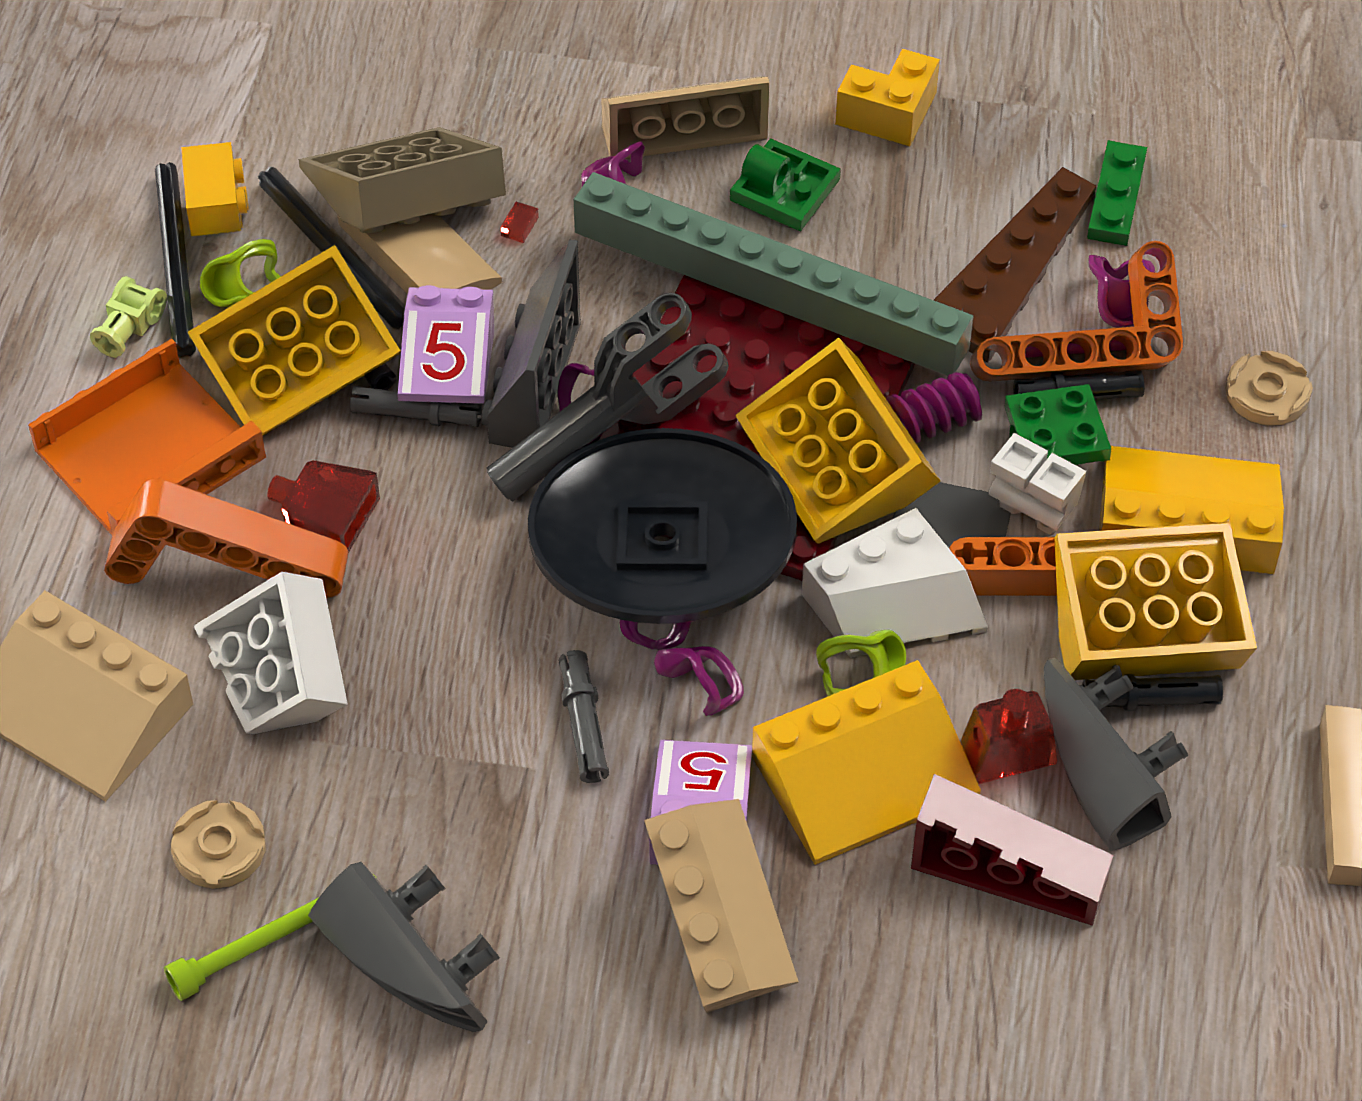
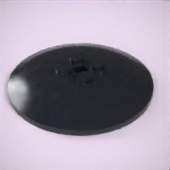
(610, 499)

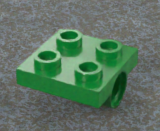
(784, 183)
(1061, 422)

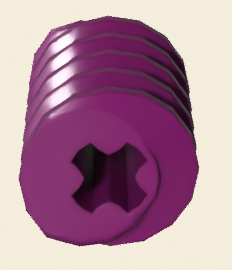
(937, 404)

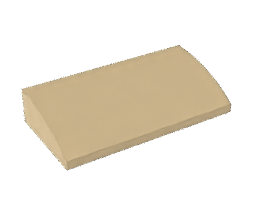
(425, 255)
(1342, 793)

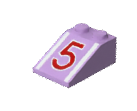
(446, 345)
(699, 774)

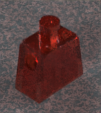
(328, 499)
(1009, 736)

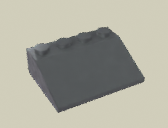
(536, 353)

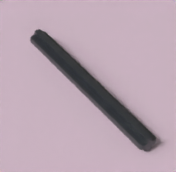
(324, 237)
(174, 257)

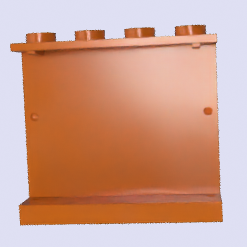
(140, 428)

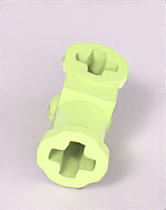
(128, 312)

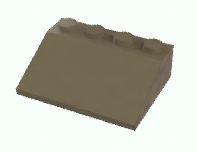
(407, 177)

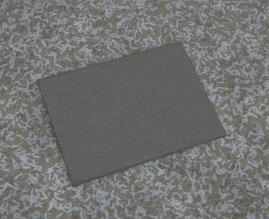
(960, 512)

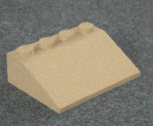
(84, 695)

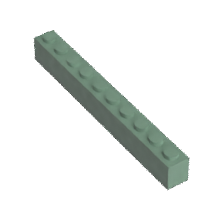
(773, 274)

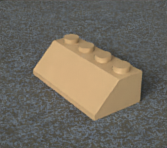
(688, 116)
(721, 903)

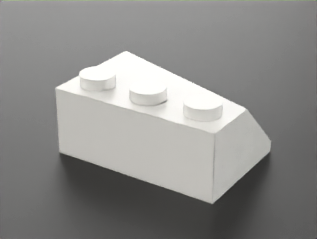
(894, 581)
(277, 654)

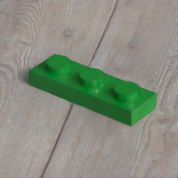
(1117, 193)

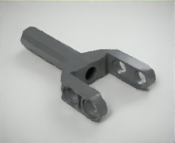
(614, 395)

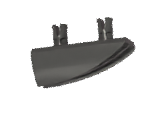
(1107, 777)
(381, 941)

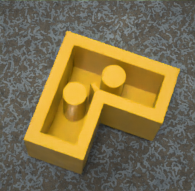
(891, 103)
(212, 189)

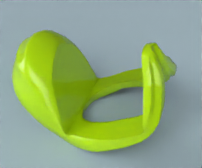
(222, 279)
(882, 647)

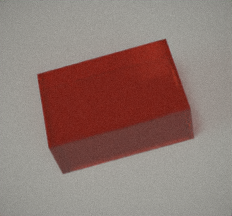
(519, 222)

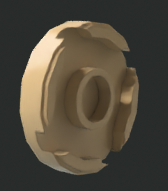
(1268, 388)
(218, 844)

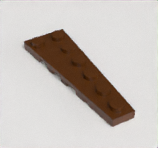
(1017, 258)

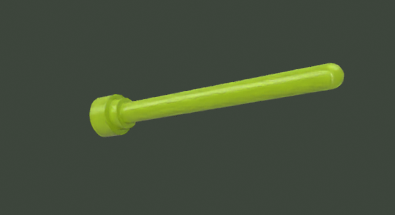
(190, 974)

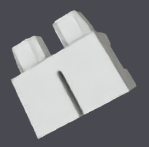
(1035, 484)

